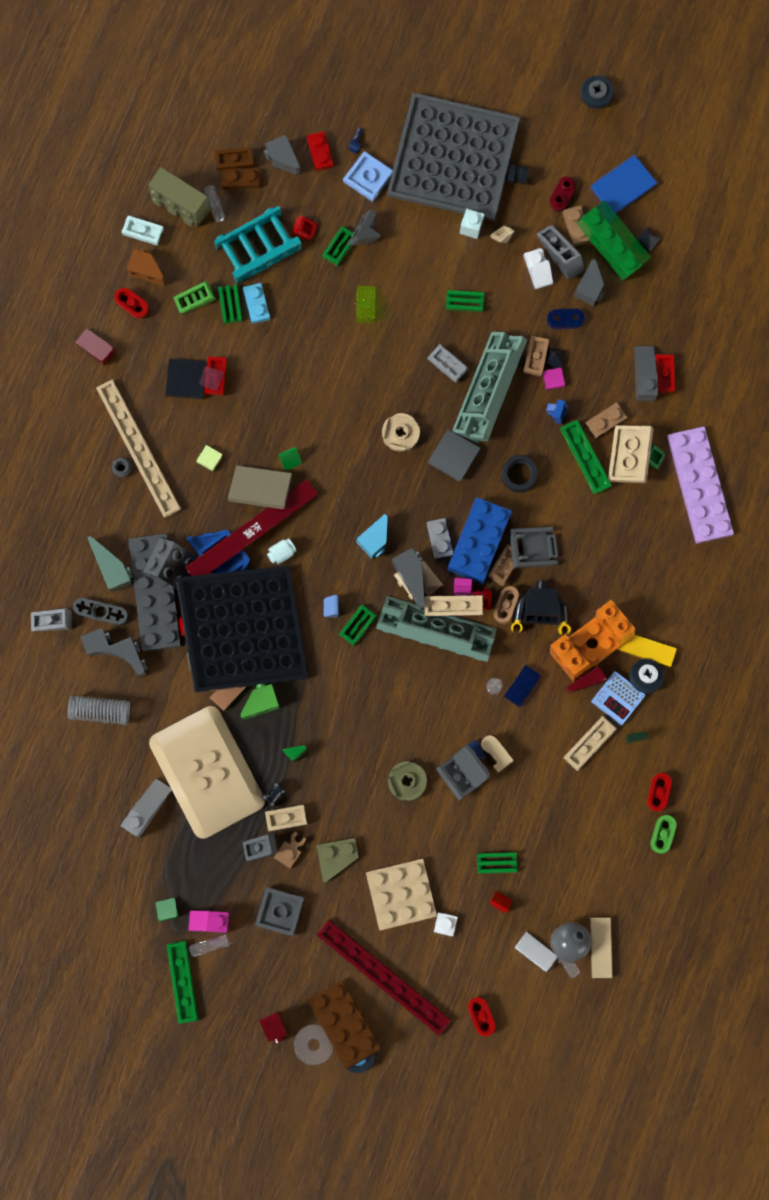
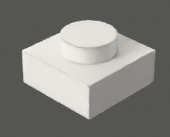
(445, 924)

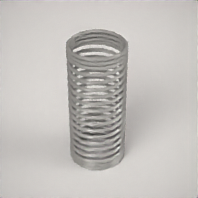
(84, 705)

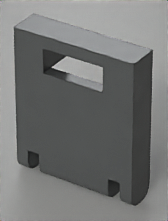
(536, 547)

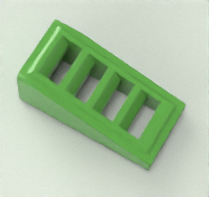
(197, 303)

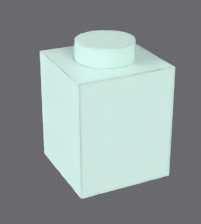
(471, 223)

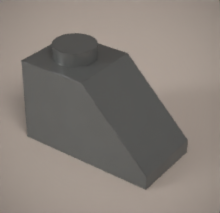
(282, 155)
(591, 285)

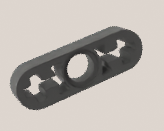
(85, 613)

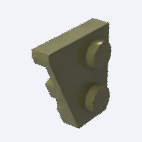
(336, 856)

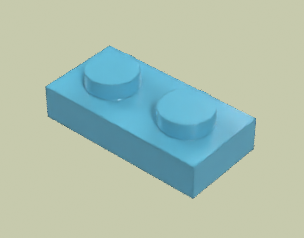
(256, 303)

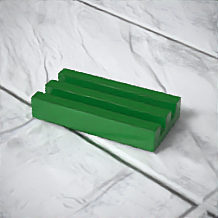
(331, 259)
(227, 289)
(464, 300)
(348, 637)
(493, 855)

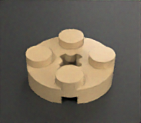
(394, 424)

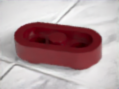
(563, 193)

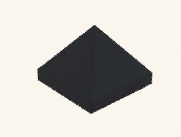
(648, 239)
(554, 358)

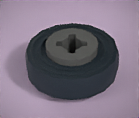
(599, 98)

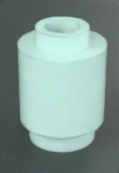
(281, 551)

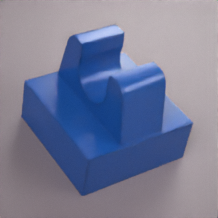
(557, 411)

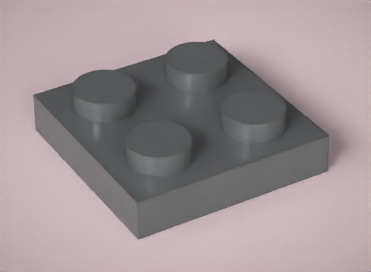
(279, 911)

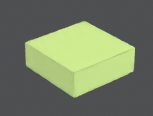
(209, 458)

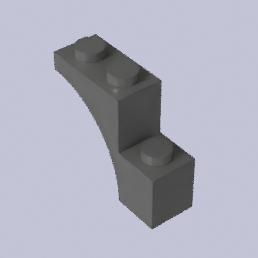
(99, 644)

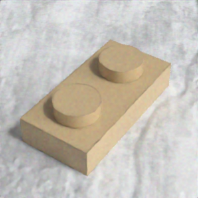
(286, 818)

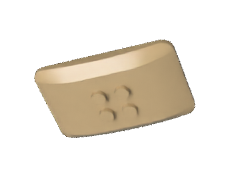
(207, 772)

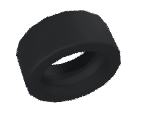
(523, 460)

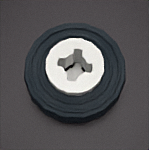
(643, 682)

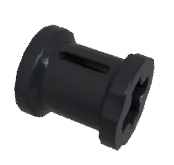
(274, 794)

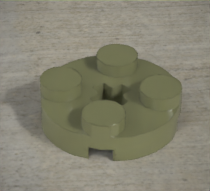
(397, 776)

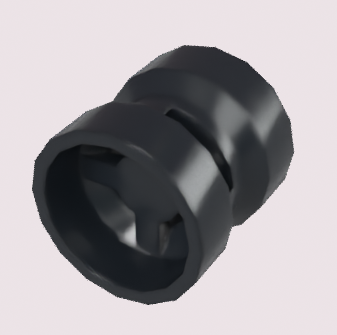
(522, 174)

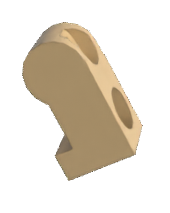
(492, 746)

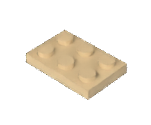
(630, 454)

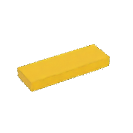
(649, 649)

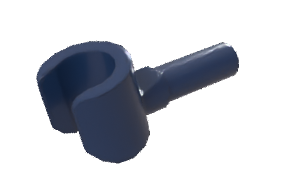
(354, 146)

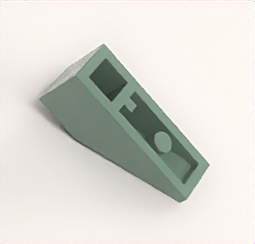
(112, 569)

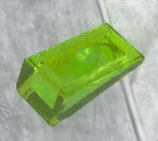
(365, 304)

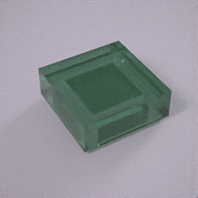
(636, 737)

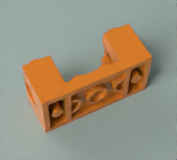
(608, 629)

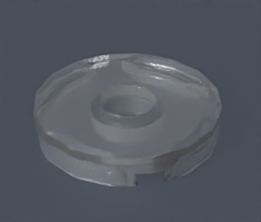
(301, 1045)

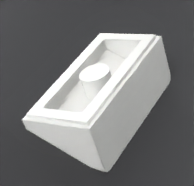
(536, 952)

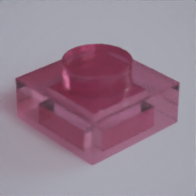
(211, 378)

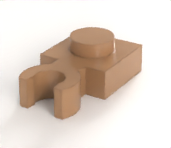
(288, 852)

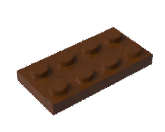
(343, 1025)

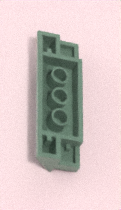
(489, 386)
(440, 631)

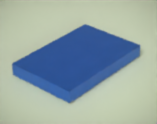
(624, 184)

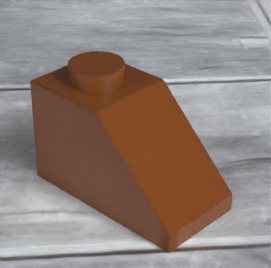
(144, 267)

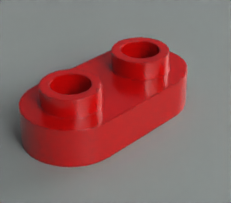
(132, 303)
(658, 792)
(481, 1016)

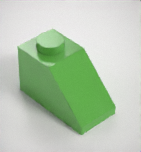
(260, 702)

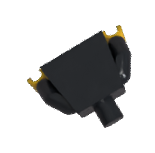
(542, 607)

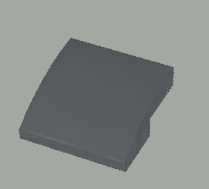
(454, 455)

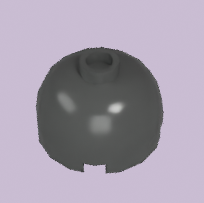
(571, 942)

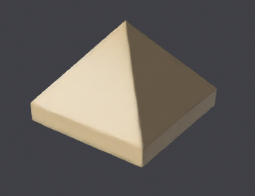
(502, 235)

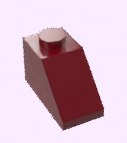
(273, 1027)

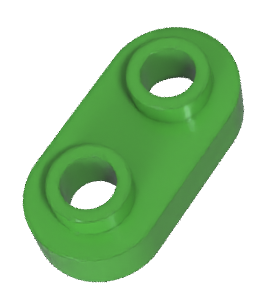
(662, 834)

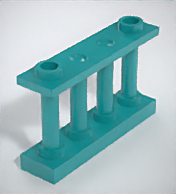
(258, 262)

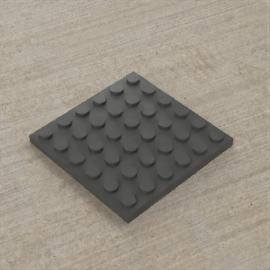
(453, 156)

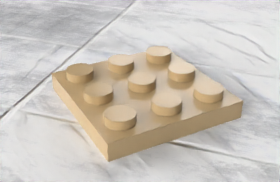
(401, 894)

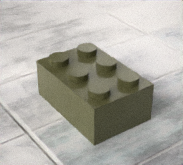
(178, 197)

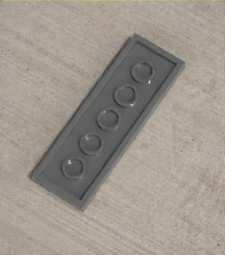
(153, 599)

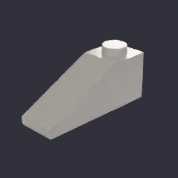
(146, 808)

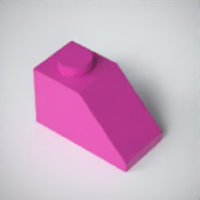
(209, 921)

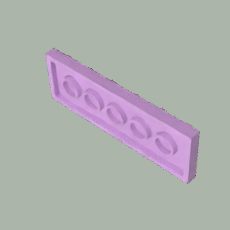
(700, 485)

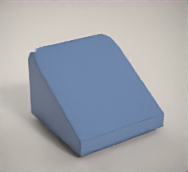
(331, 606)

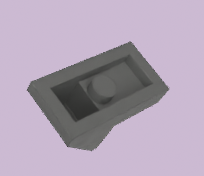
(364, 233)
(260, 847)

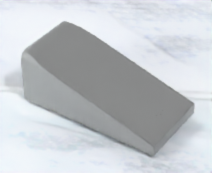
(51, 620)

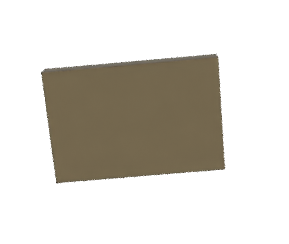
(260, 487)

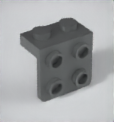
(169, 562)
(463, 772)

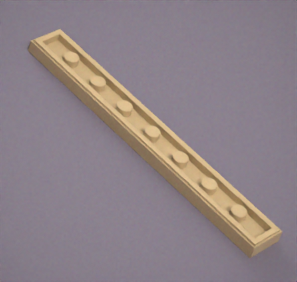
(138, 449)

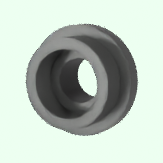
(117, 463)

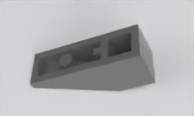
(561, 251)
(645, 374)
(410, 570)

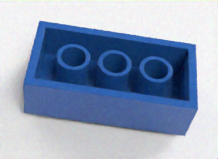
(479, 541)

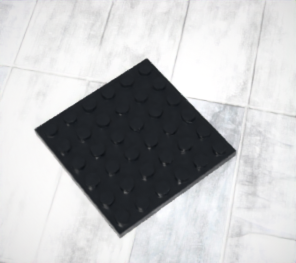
(241, 629)

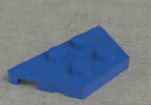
(205, 542)

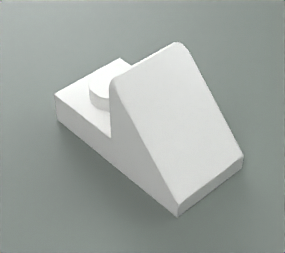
(538, 268)

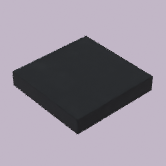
(184, 379)

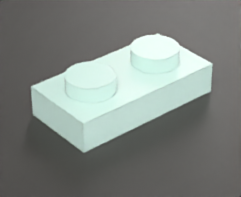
(142, 230)

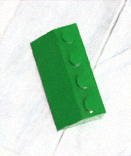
(613, 240)

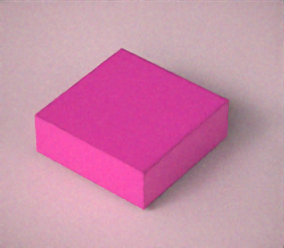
(553, 379)

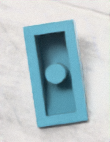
(374, 538)

